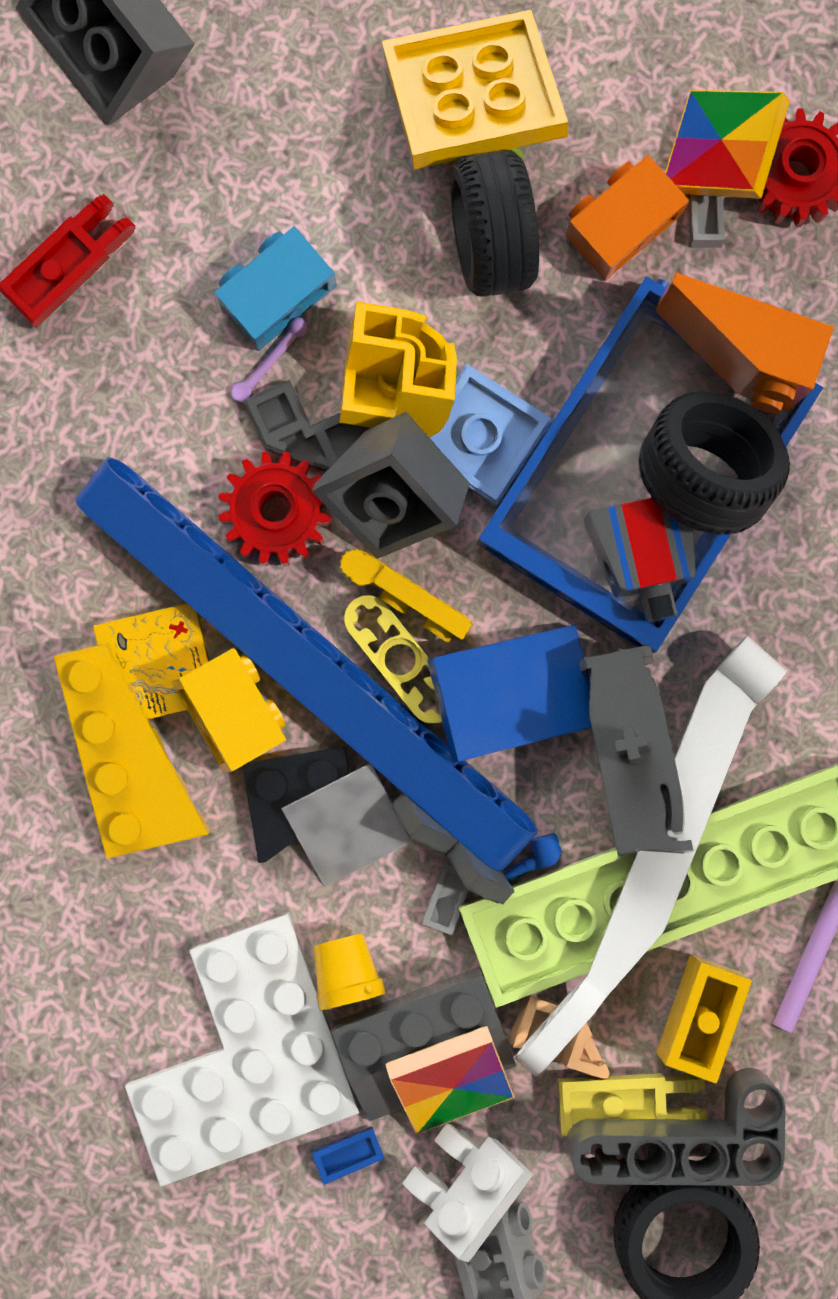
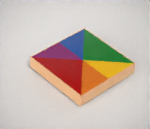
(450, 1080)

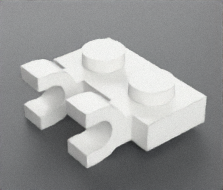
(477, 1198)

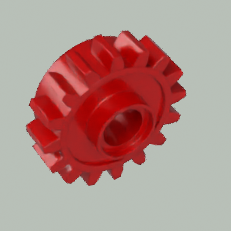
(798, 195)
(255, 490)

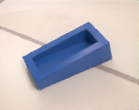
(347, 1155)

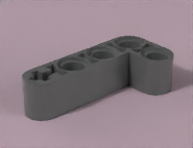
(677, 1138)

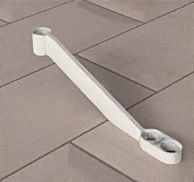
(658, 876)

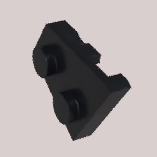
(280, 782)

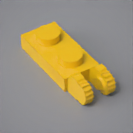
(404, 593)

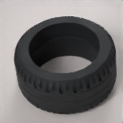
(494, 222)
(732, 433)
(723, 1279)

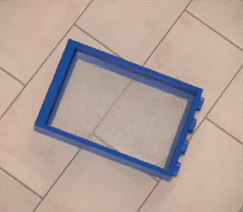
(593, 464)

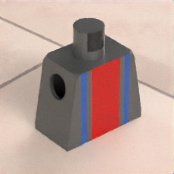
(642, 553)

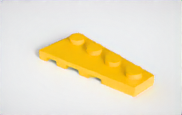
(127, 771)

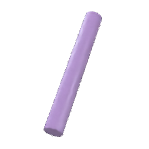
(809, 963)

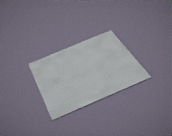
(346, 825)

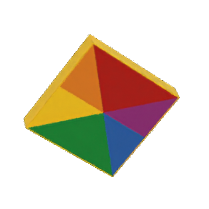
(727, 142)

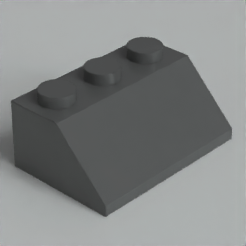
(111, 47)
(407, 1026)

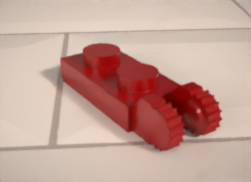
(64, 262)

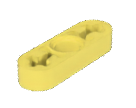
(366, 637)

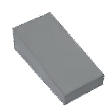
(706, 221)
(445, 900)

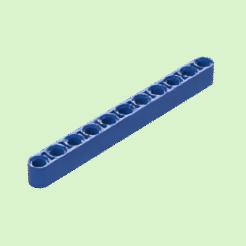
(306, 664)

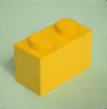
(231, 710)
(703, 1018)

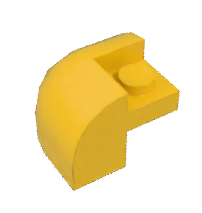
(396, 368)

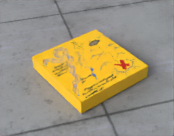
(155, 652)

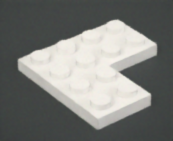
(275, 1067)

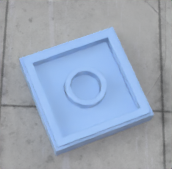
(489, 434)

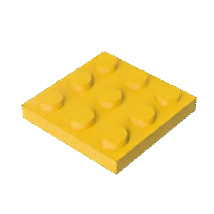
(474, 89)

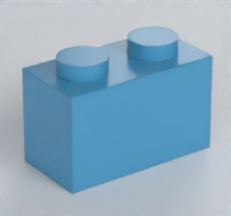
(275, 286)

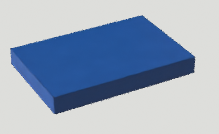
(511, 692)

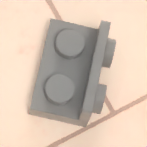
(506, 1261)

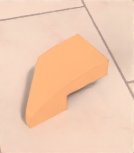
(578, 1054)

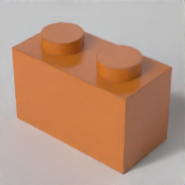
(625, 216)

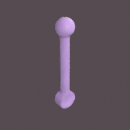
(243, 390)

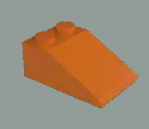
(748, 343)

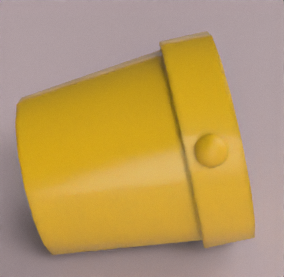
(345, 972)

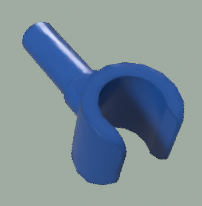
(545, 852)

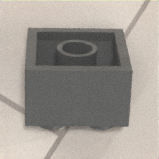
(393, 487)

